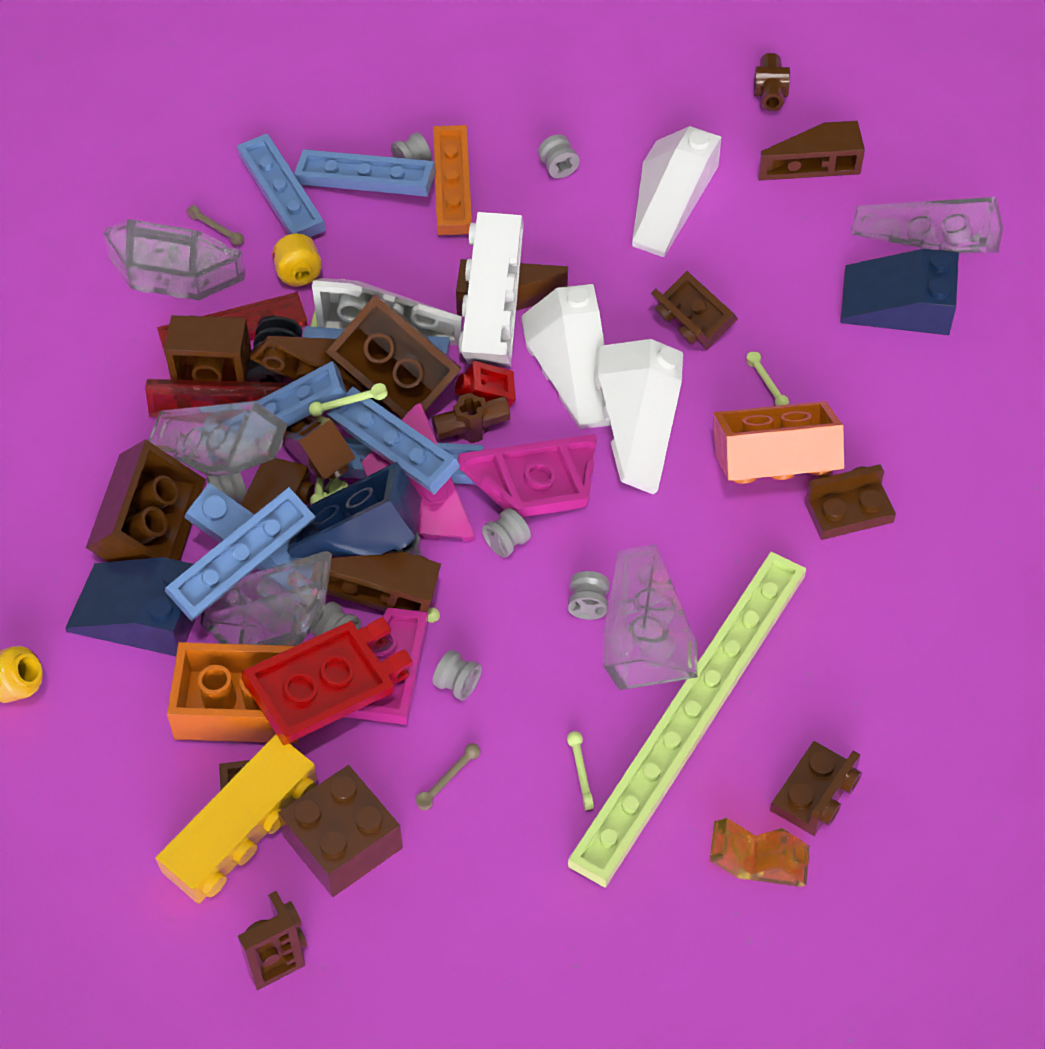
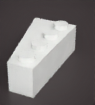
(492, 289)

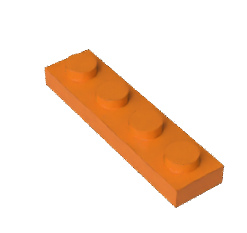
(452, 180)

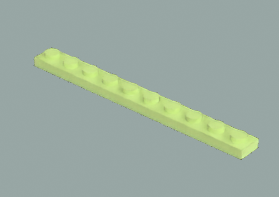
(685, 721)

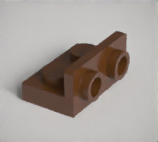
(849, 502)
(815, 787)
(273, 945)

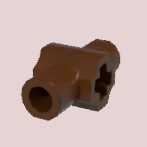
(771, 81)
(470, 418)

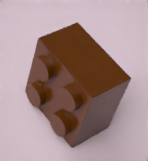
(208, 348)
(340, 830)

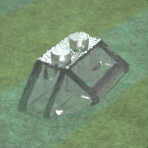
(172, 259)
(272, 604)

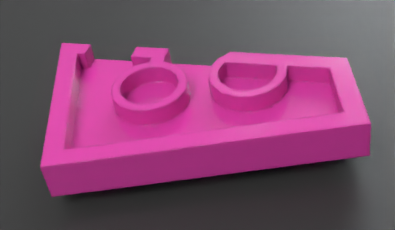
(407, 633)

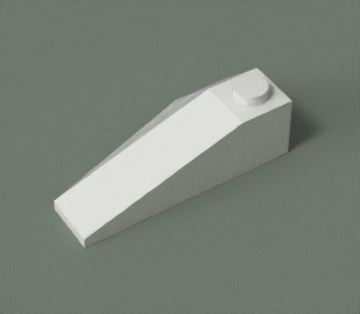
(671, 186)
(341, 300)
(564, 339)
(640, 399)

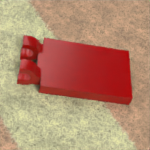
(325, 678)

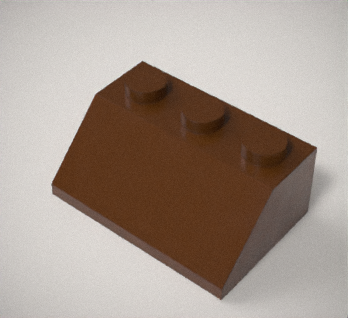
(393, 352)
(145, 506)

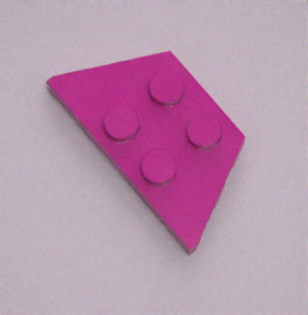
(535, 475)
(439, 513)

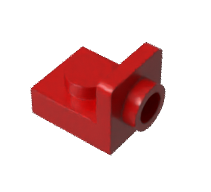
(487, 382)

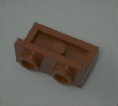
(695, 309)

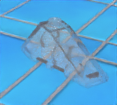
(941, 225)
(220, 436)
(646, 625)

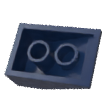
(903, 291)
(362, 517)
(130, 606)

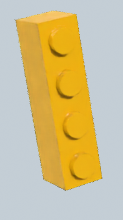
(236, 820)

